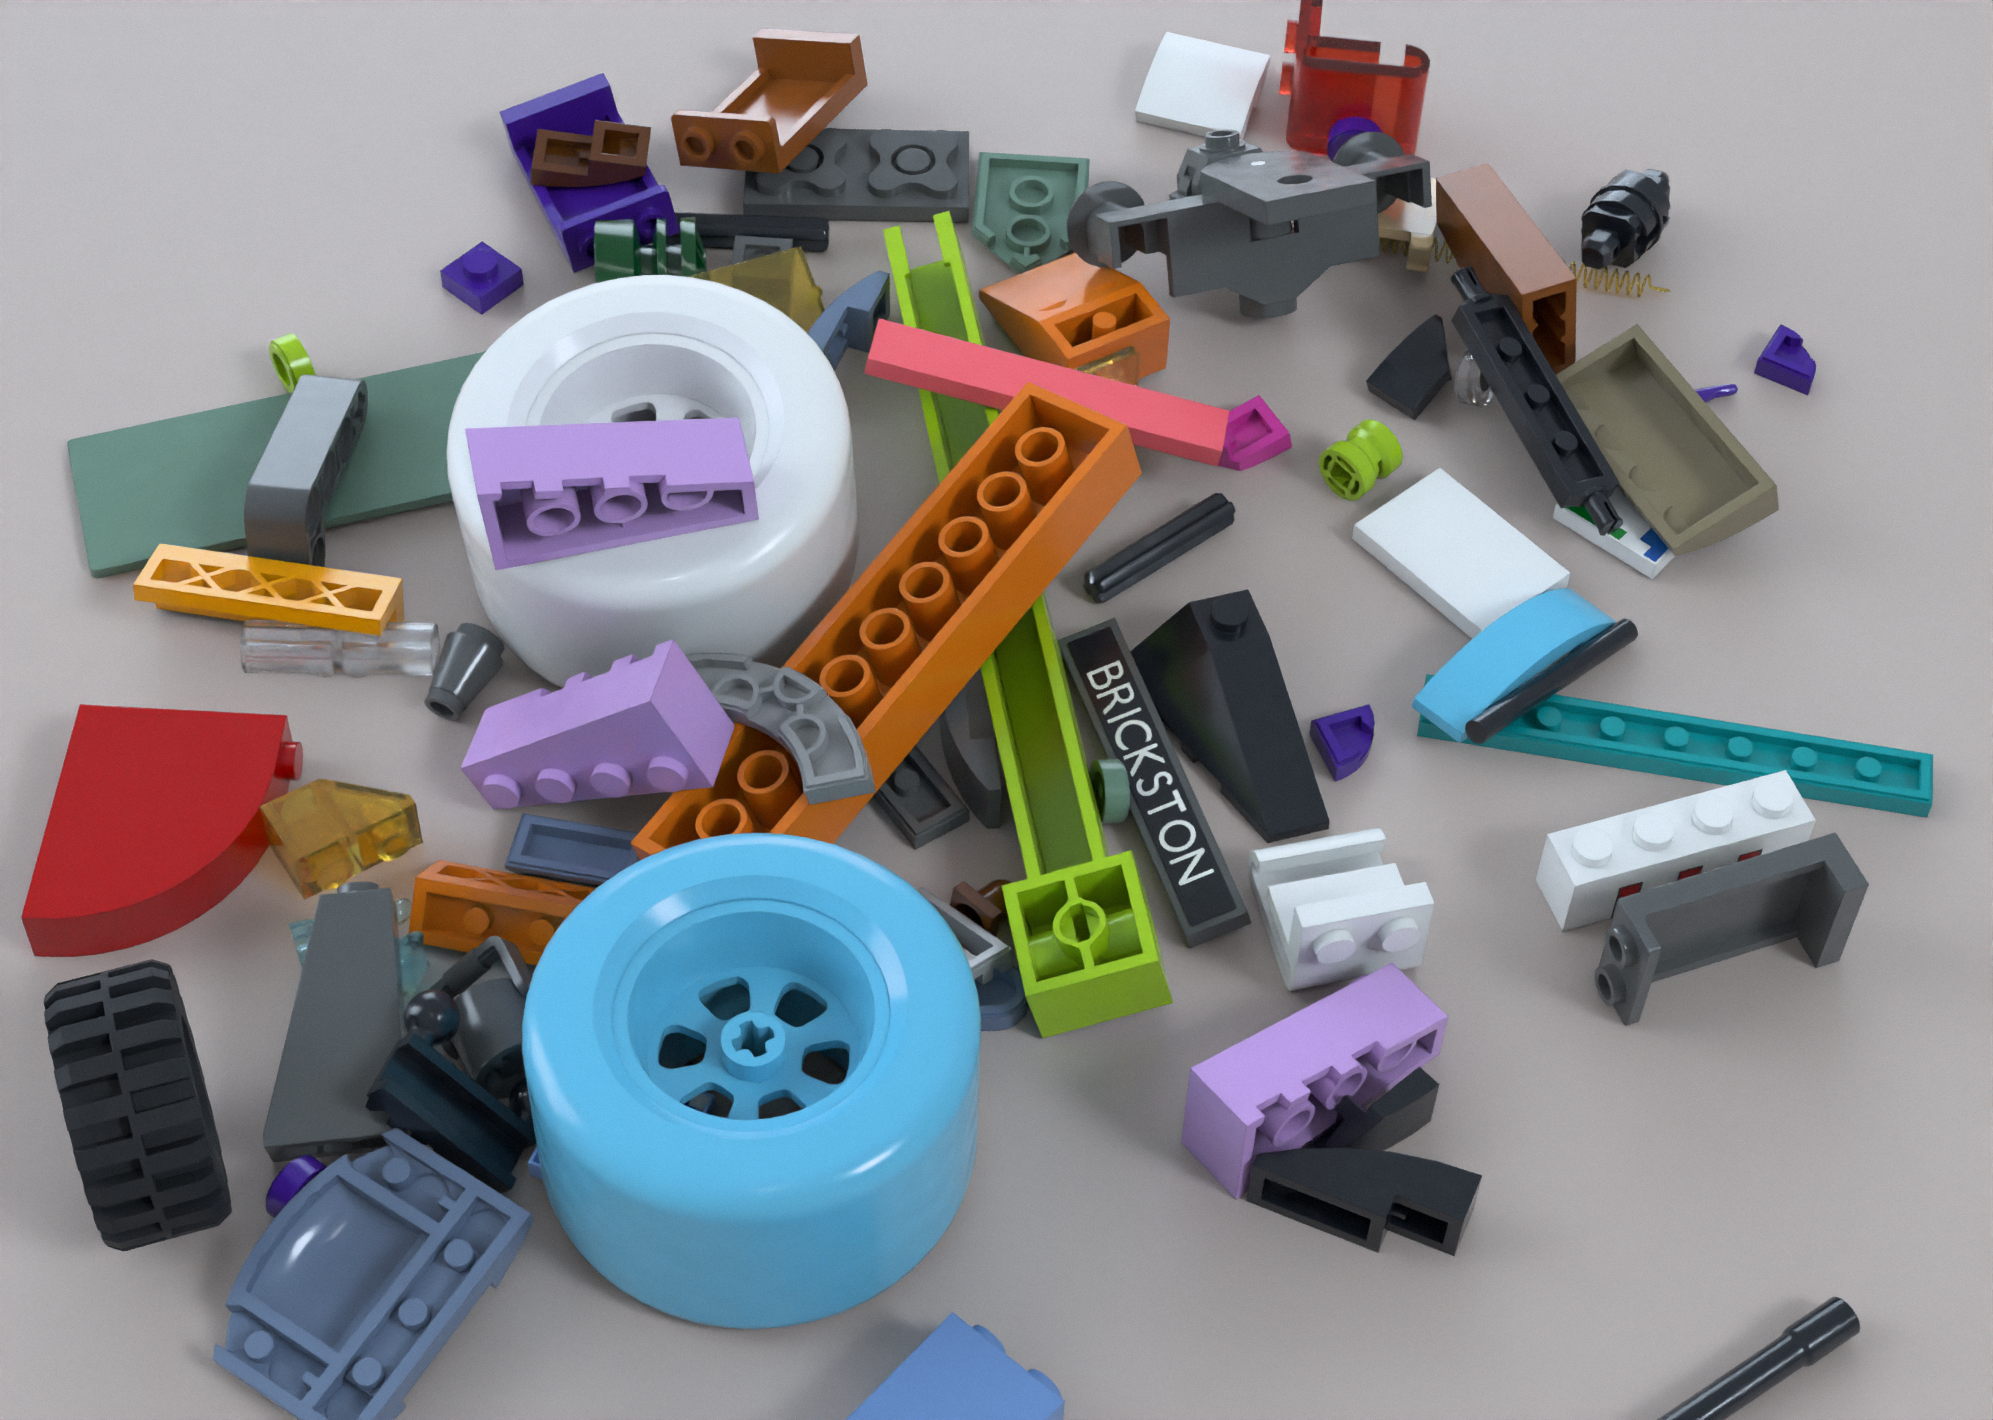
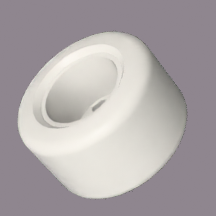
(659, 355)

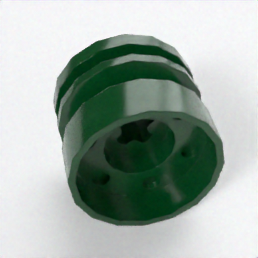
(621, 254)

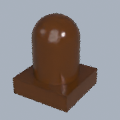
(983, 906)

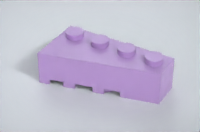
(607, 484)
(604, 736)
(1290, 1077)

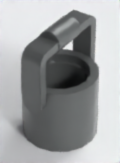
(490, 1015)

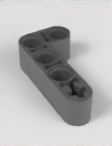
(303, 469)

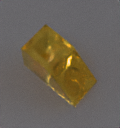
(337, 831)

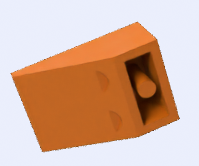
(1079, 314)

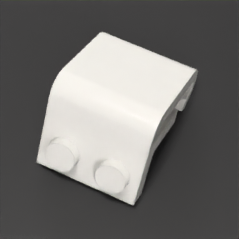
(1338, 908)

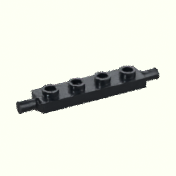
(1535, 401)

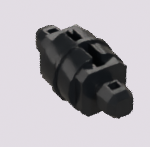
(1625, 218)

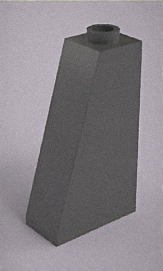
(340, 1029)

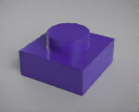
(481, 277)

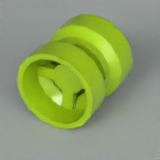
(1355, 464)

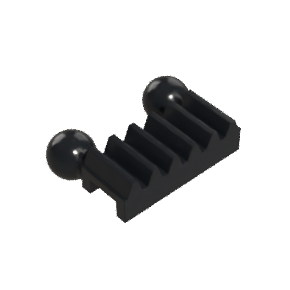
(447, 1105)

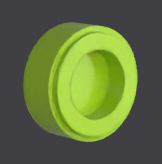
(290, 360)

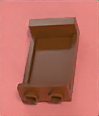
(780, 107)

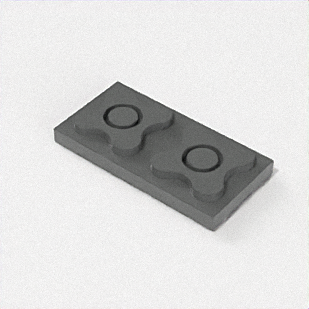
(868, 177)

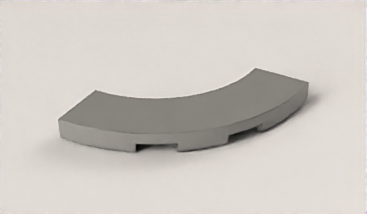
(795, 715)

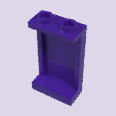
(573, 210)

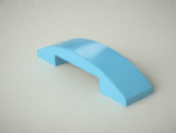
(1507, 657)

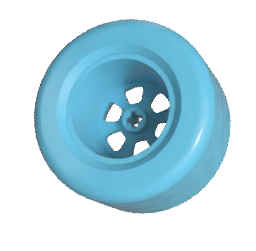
(756, 961)

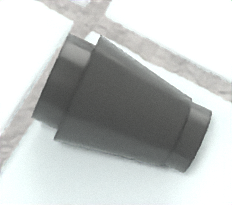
(464, 668)

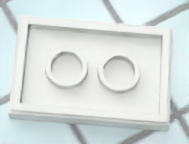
(1457, 552)

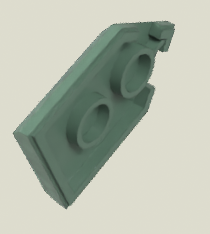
(1026, 206)

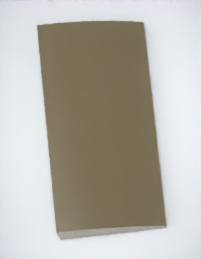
(1667, 445)

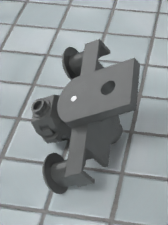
(1236, 215)

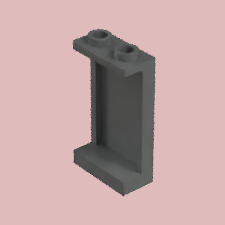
(1726, 912)

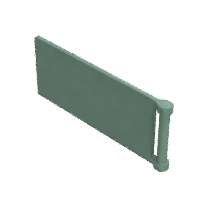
(190, 473)

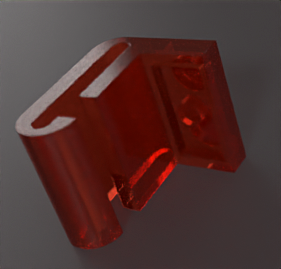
(1343, 80)

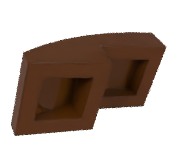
(577, 160)

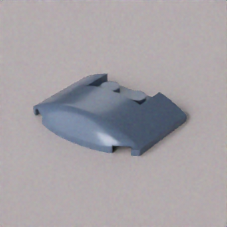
(366, 1281)

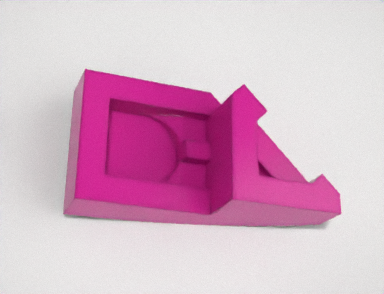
(1253, 436)

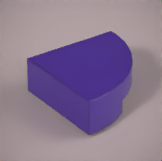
(1787, 361)
(1344, 740)

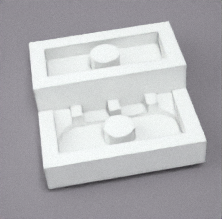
(1201, 86)

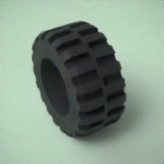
(136, 1105)

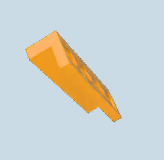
(268, 590)

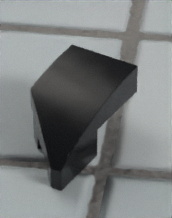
(1414, 369)
(1387, 1120)

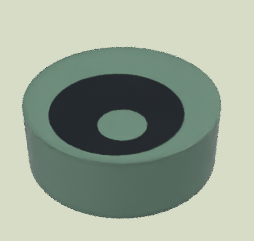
(1111, 789)

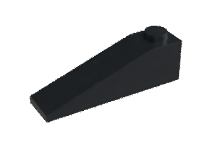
(1230, 708)

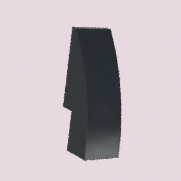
(1367, 1194)

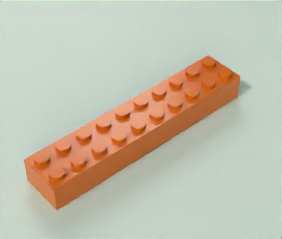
(925, 613)

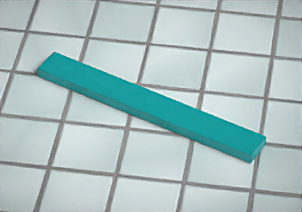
(1715, 752)

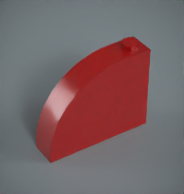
(153, 823)

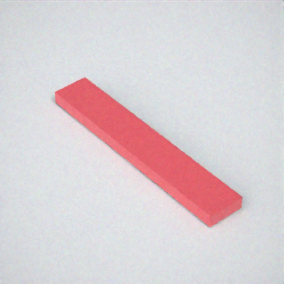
(996, 377)

